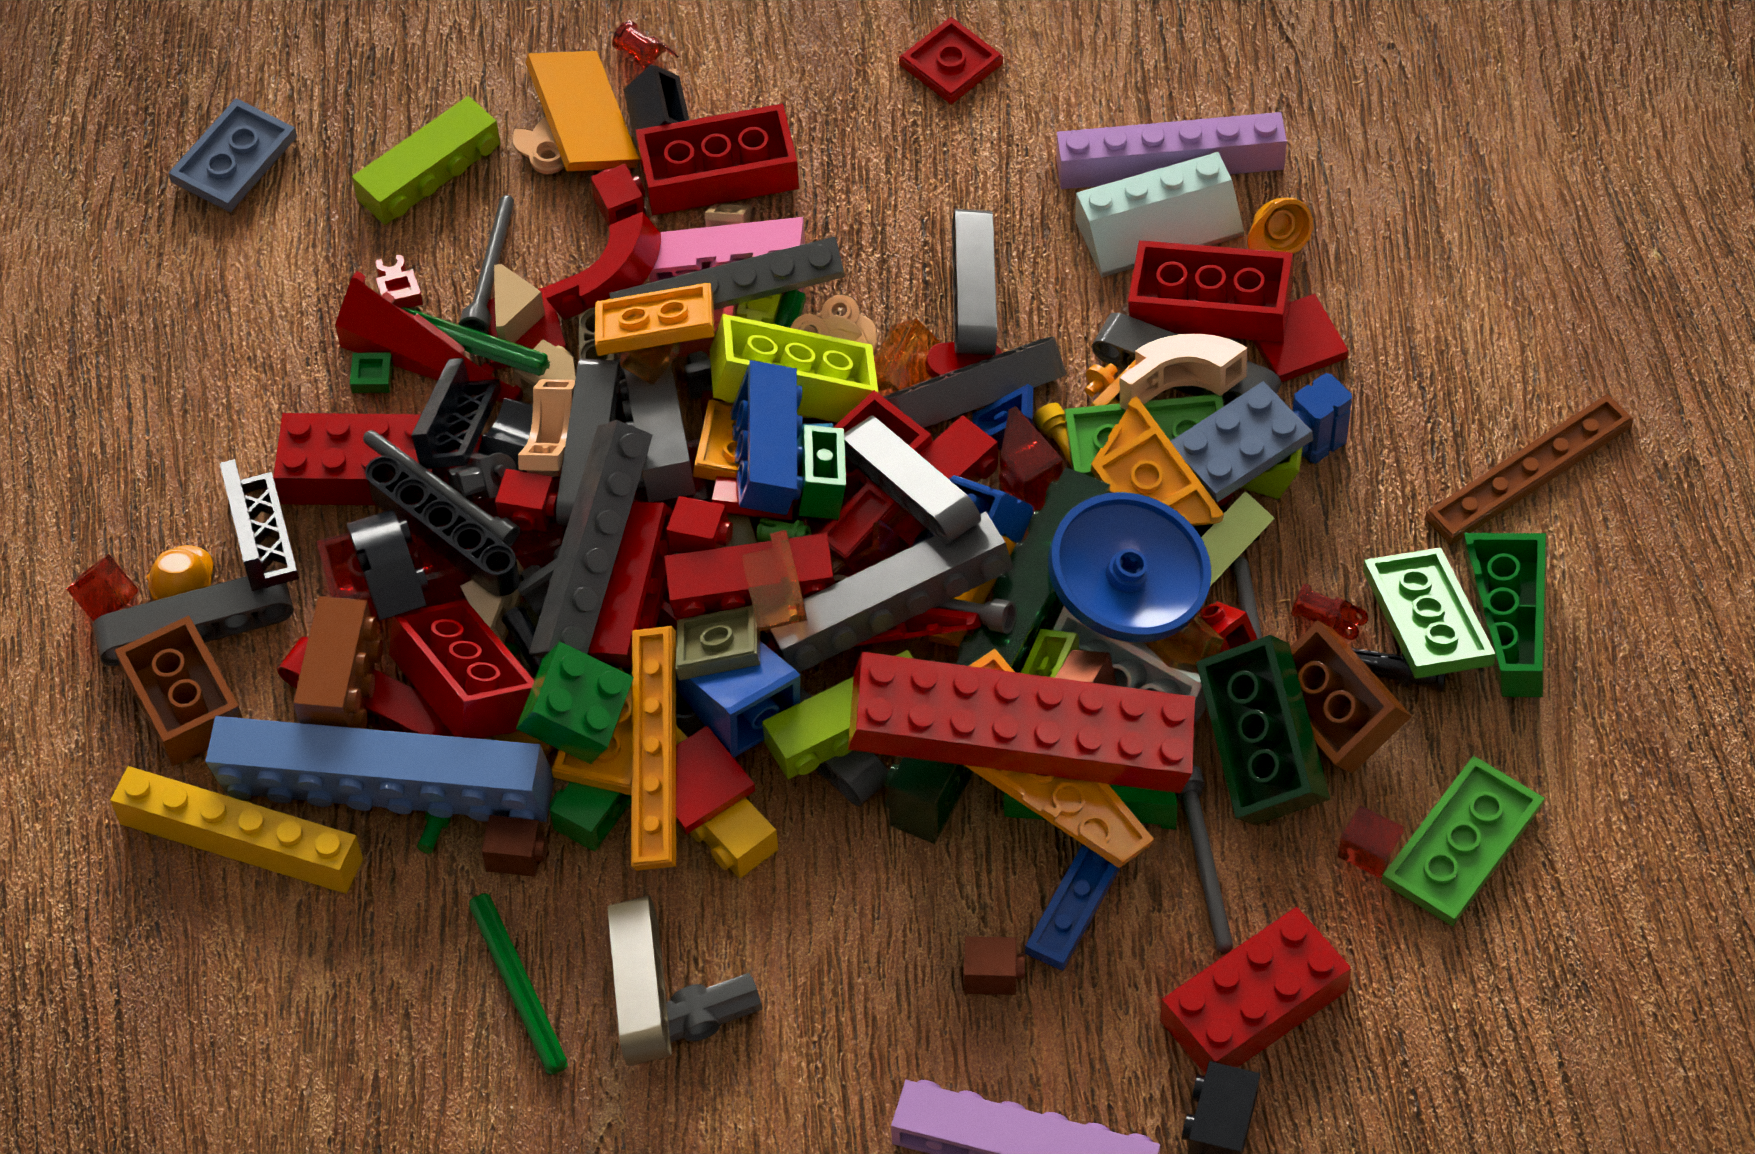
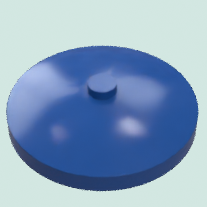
(1129, 567)

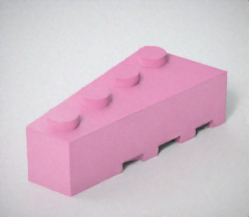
(717, 245)

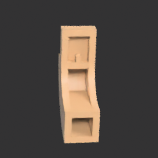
(1184, 361)
(549, 427)

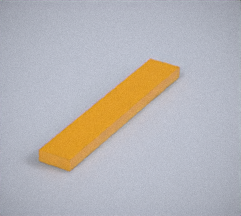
(653, 749)

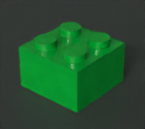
(575, 702)

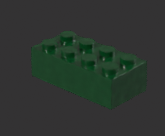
(1262, 730)

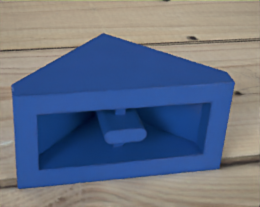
(994, 417)

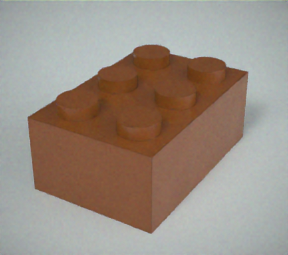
(338, 664)
(177, 687)
(1344, 698)

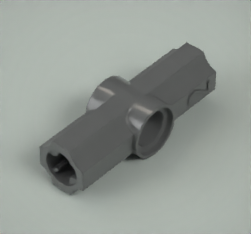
(700, 1011)

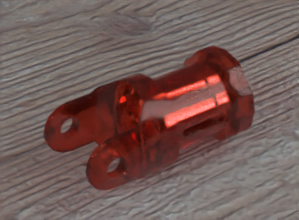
(639, 45)
(1332, 612)

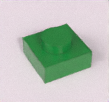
(371, 372)

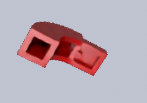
(623, 264)

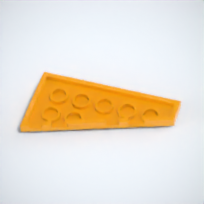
(1080, 808)

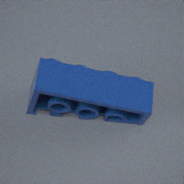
(768, 437)

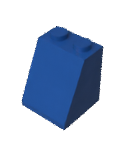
(742, 698)

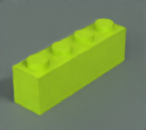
(426, 160)
(812, 729)

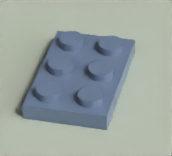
(232, 155)
(1242, 440)

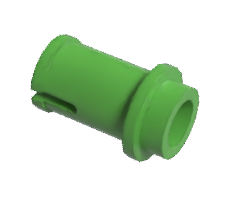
(771, 526)

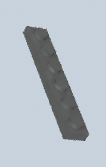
(758, 275)

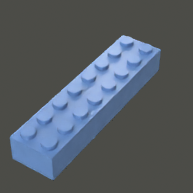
(380, 769)

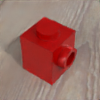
(617, 194)
(527, 499)
(698, 526)
(1230, 624)

